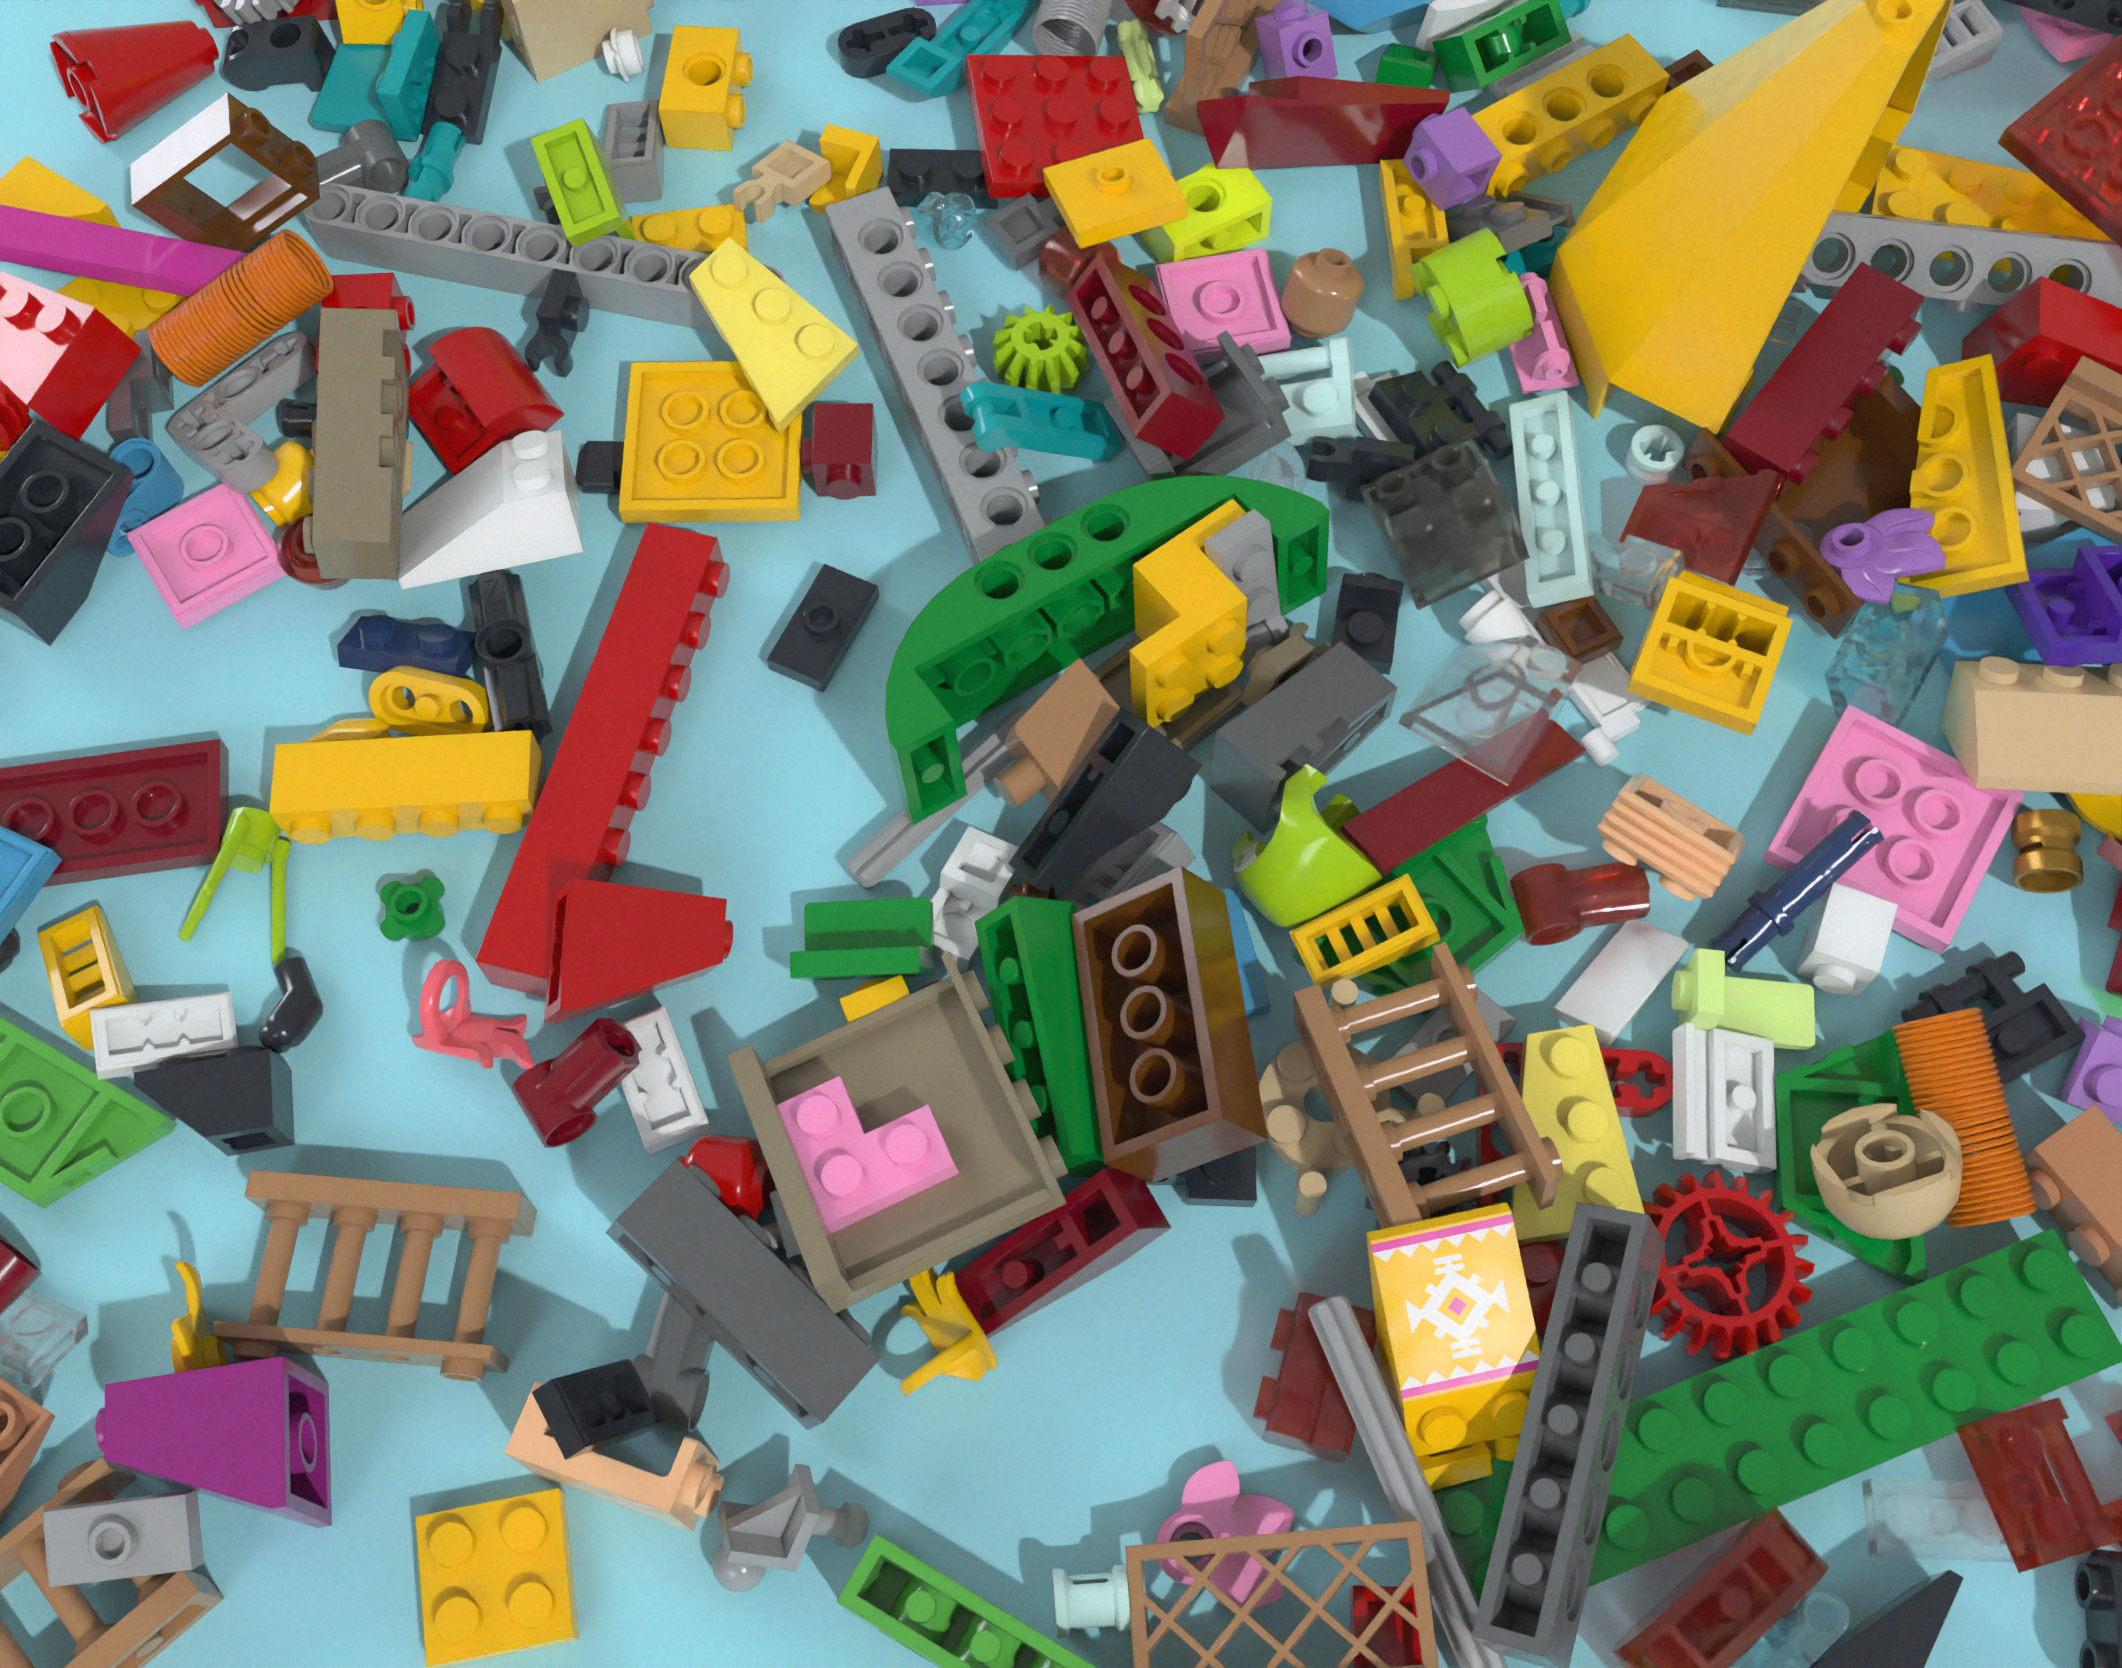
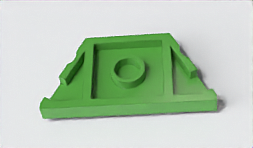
(63, 1121)

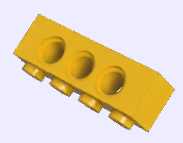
(1570, 113)

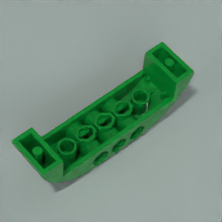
(1056, 602)

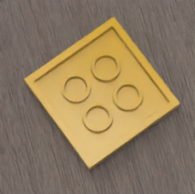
(706, 448)

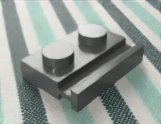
(1515, 223)

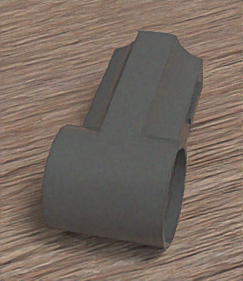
(366, 160)
(676, 1366)

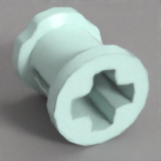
(1091, 1600)

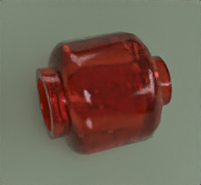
(1063, 262)

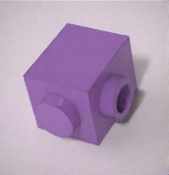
(1296, 41)
(1451, 158)

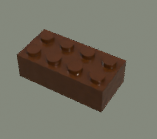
(1167, 1027)

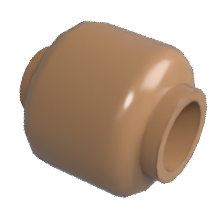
(1321, 293)

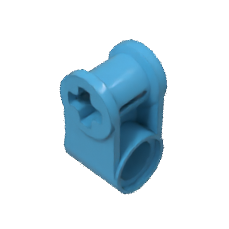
(152, 493)

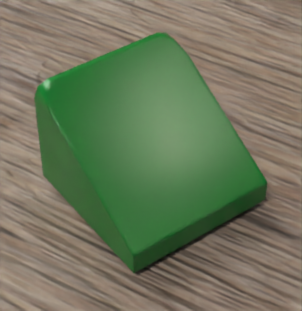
(1406, 66)

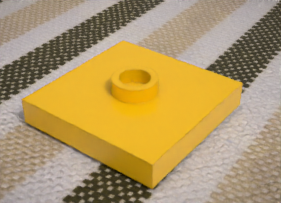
(1115, 193)

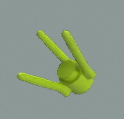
(246, 846)

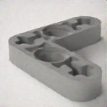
(215, 424)

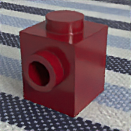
(843, 450)

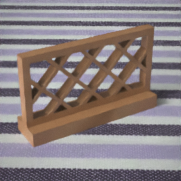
(1218, 57)
(2094, 397)
(1292, 1542)

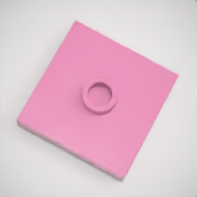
(1224, 294)
(207, 554)

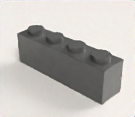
(744, 1293)

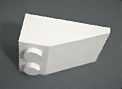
(495, 514)

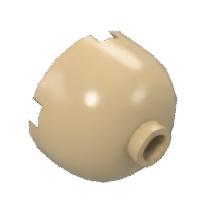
(1888, 1170)

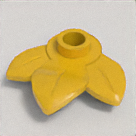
(191, 1344)

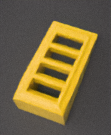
(1377, 902)
(67, 988)

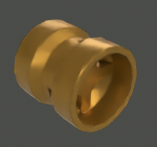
(2047, 851)

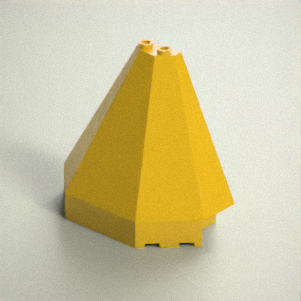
(1725, 198)

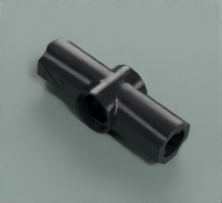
(509, 654)

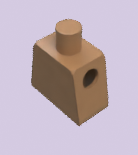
(1055, 736)

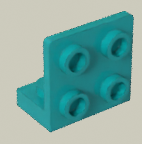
(382, 81)

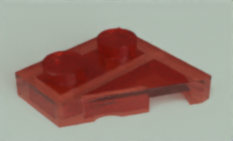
(1707, 520)

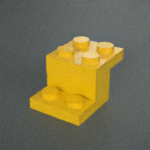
(1187, 621)
(1710, 651)

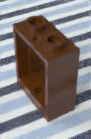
(194, 216)

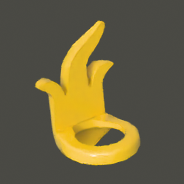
(950, 1328)

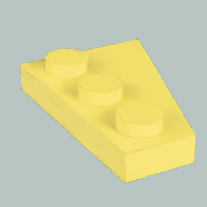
(774, 333)
(1573, 1105)

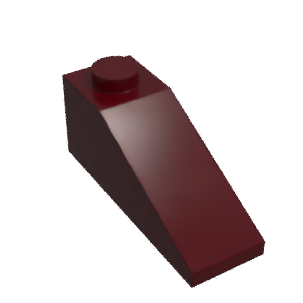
(1061, 1250)

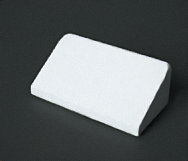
(1621, 979)

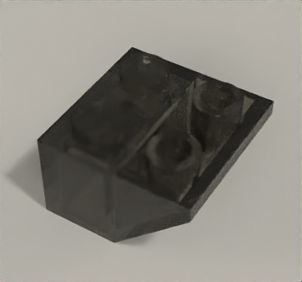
(1445, 522)

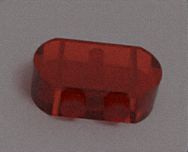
(1726, 1599)

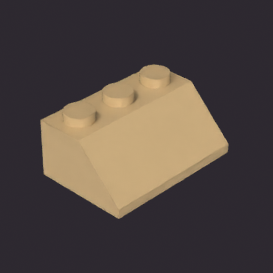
(2036, 726)

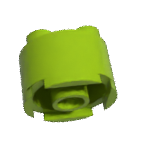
(1473, 298)

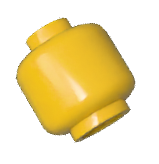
(286, 494)

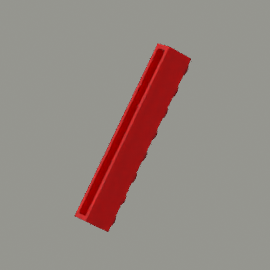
(607, 746)

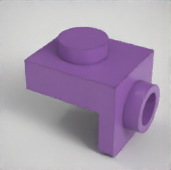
(2097, 1069)

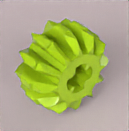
(1041, 351)

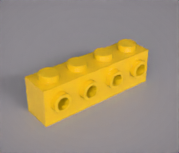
(406, 786)

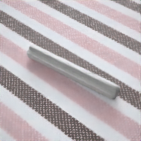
(901, 837)

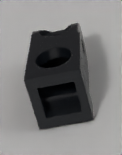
(278, 53)

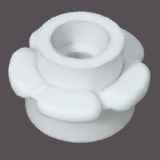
(623, 54)

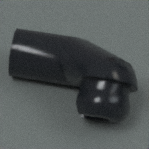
(296, 1011)

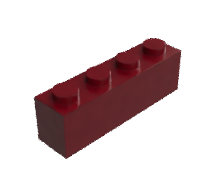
(1824, 376)

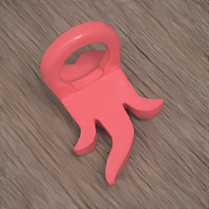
(462, 1033)

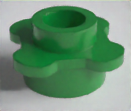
(423, 923)

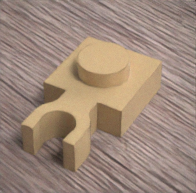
(783, 175)

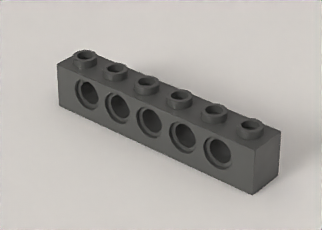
(1570, 1438)

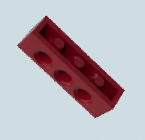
(1144, 357)

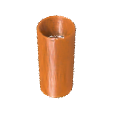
(233, 317)
(1958, 1081)

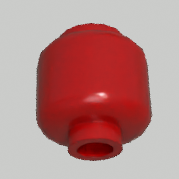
(737, 1169)

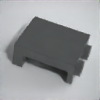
(1250, 423)

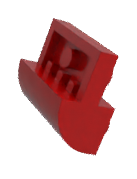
(478, 396)

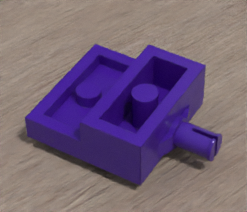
(2074, 610)

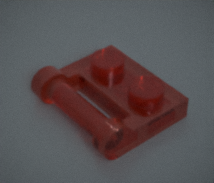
(2023, 1491)

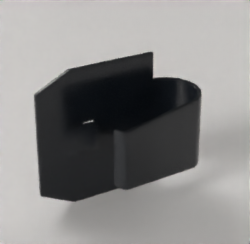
(600, 467)

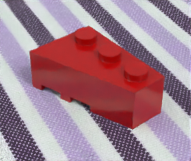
(2043, 337)

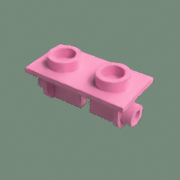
(1542, 358)

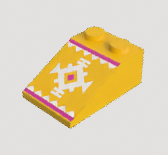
(1454, 1327)

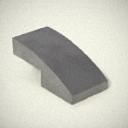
(139, 394)

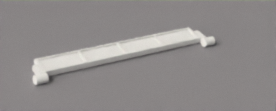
(1602, 682)

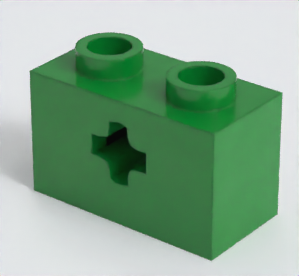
(1501, 43)

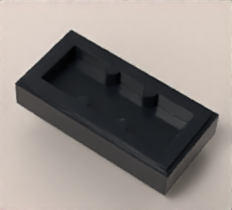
(823, 627)
(596, 1408)

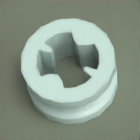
(1658, 438)

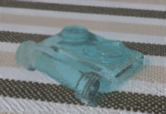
(1799, 1634)

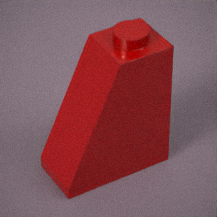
(628, 943)

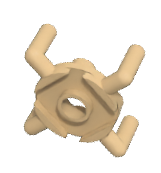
(1313, 1145)

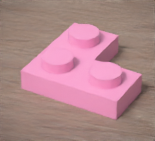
(858, 1170)

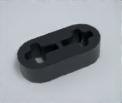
(882, 39)

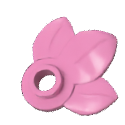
(1217, 1510)

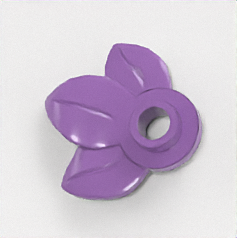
(1881, 550)

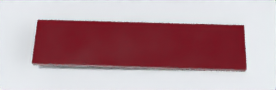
(1447, 802)

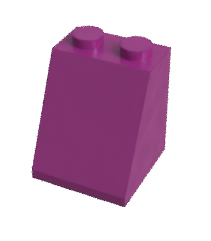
(229, 1431)

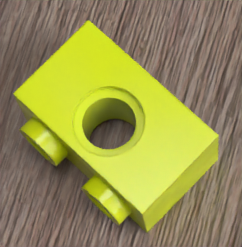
(1224, 215)

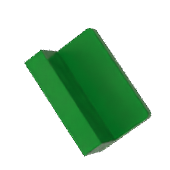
(866, 940)

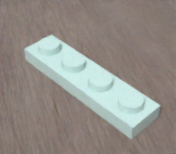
(1550, 500)

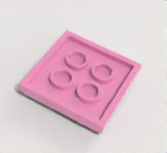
(1924, 804)

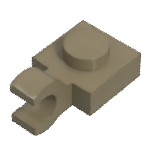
(1277, 664)

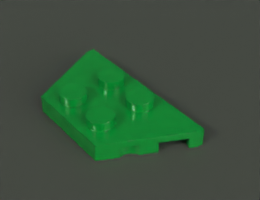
(1466, 900)
(1803, 1104)

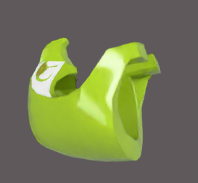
(1308, 860)

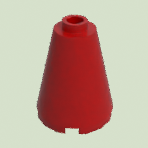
(130, 70)

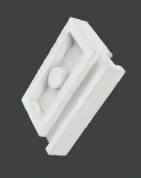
(1724, 1099)

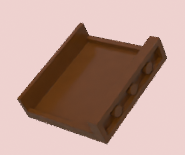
(1851, 484)

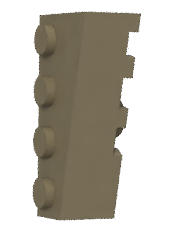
(358, 445)

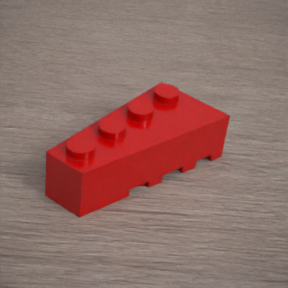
(59, 354)

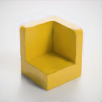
(853, 164)

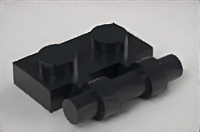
(1424, 413)
(2022, 1029)

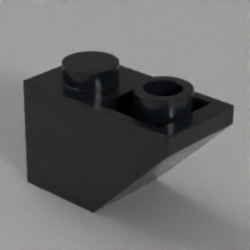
(230, 1101)

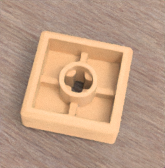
(1671, 836)

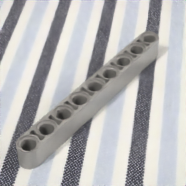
(506, 253)

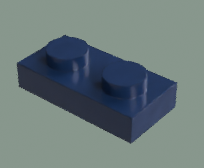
(383, 643)

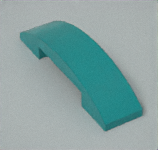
(978, 29)

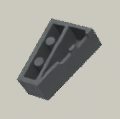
(1306, 720)

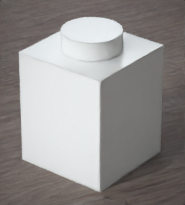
(1846, 940)

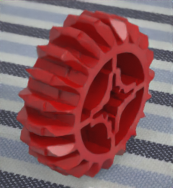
(1703, 1209)

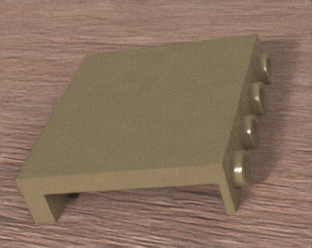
(894, 1062)

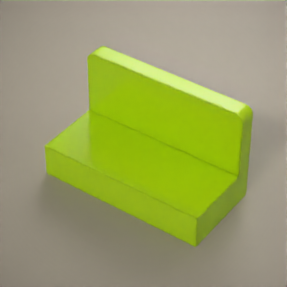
(581, 183)

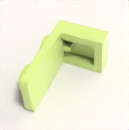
(1742, 1004)

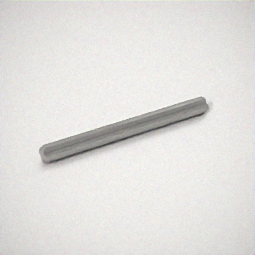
(1401, 1475)

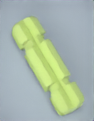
(1140, 65)

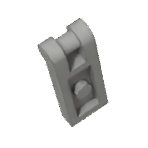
(1247, 559)

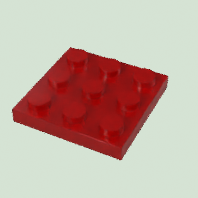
(1046, 113)

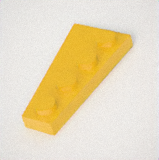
(1967, 481)

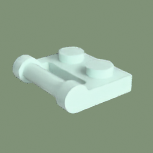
(1319, 405)

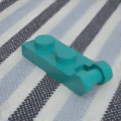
(1039, 421)

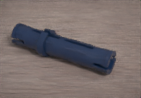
(1796, 890)

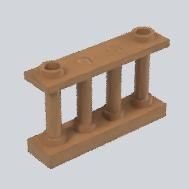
(1380, 1145)
(355, 1210)
(166, 1601)

